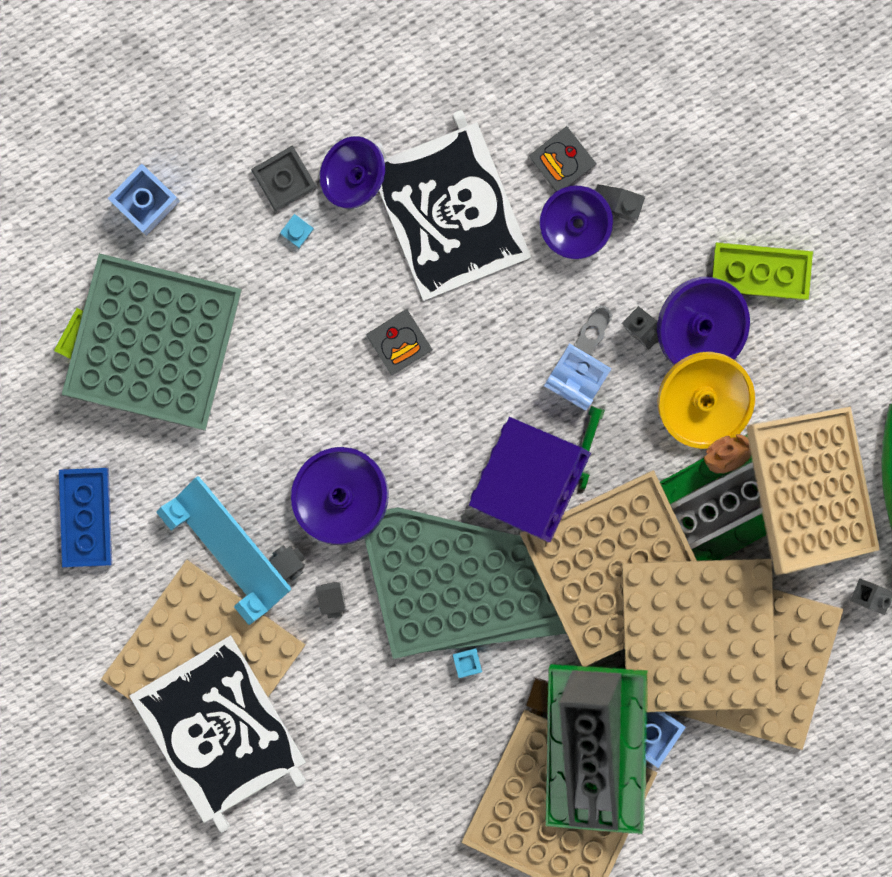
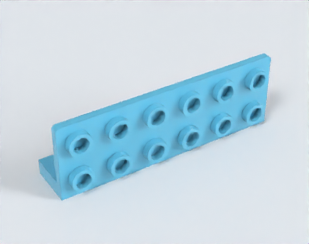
(230, 547)

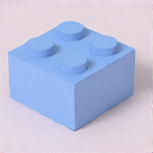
(144, 199)
(661, 736)

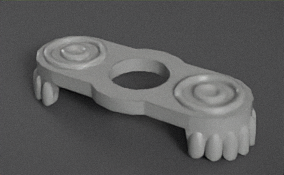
(599, 318)

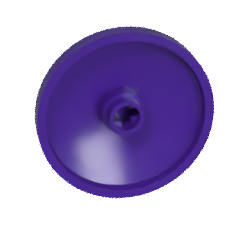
(703, 317)
(339, 496)

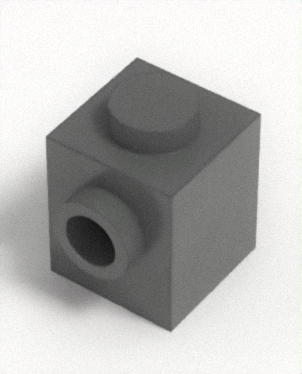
(642, 327)
(288, 562)
(872, 596)

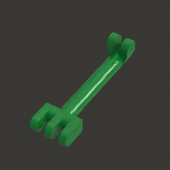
(595, 415)

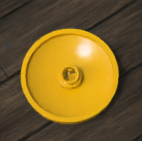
(705, 399)

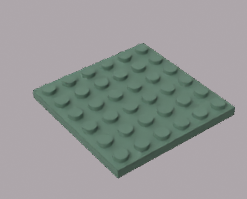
(151, 342)

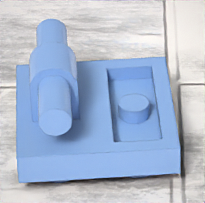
(577, 377)

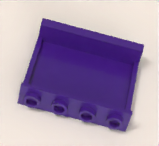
(529, 479)

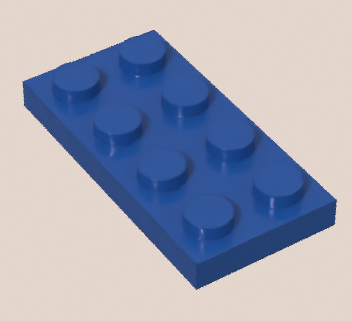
(85, 517)

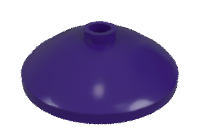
(343, 168)
(564, 209)

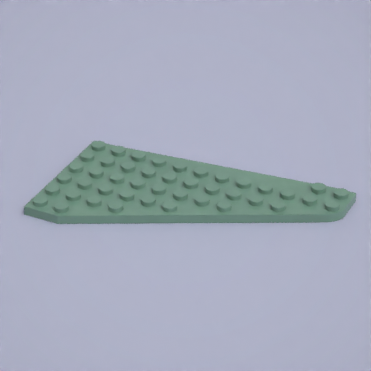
(455, 585)

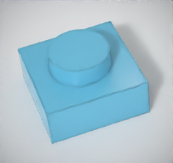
(297, 231)
(467, 663)

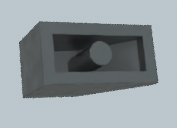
(622, 202)
(331, 599)

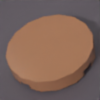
(728, 454)

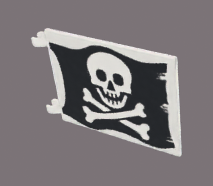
(451, 211)
(218, 730)

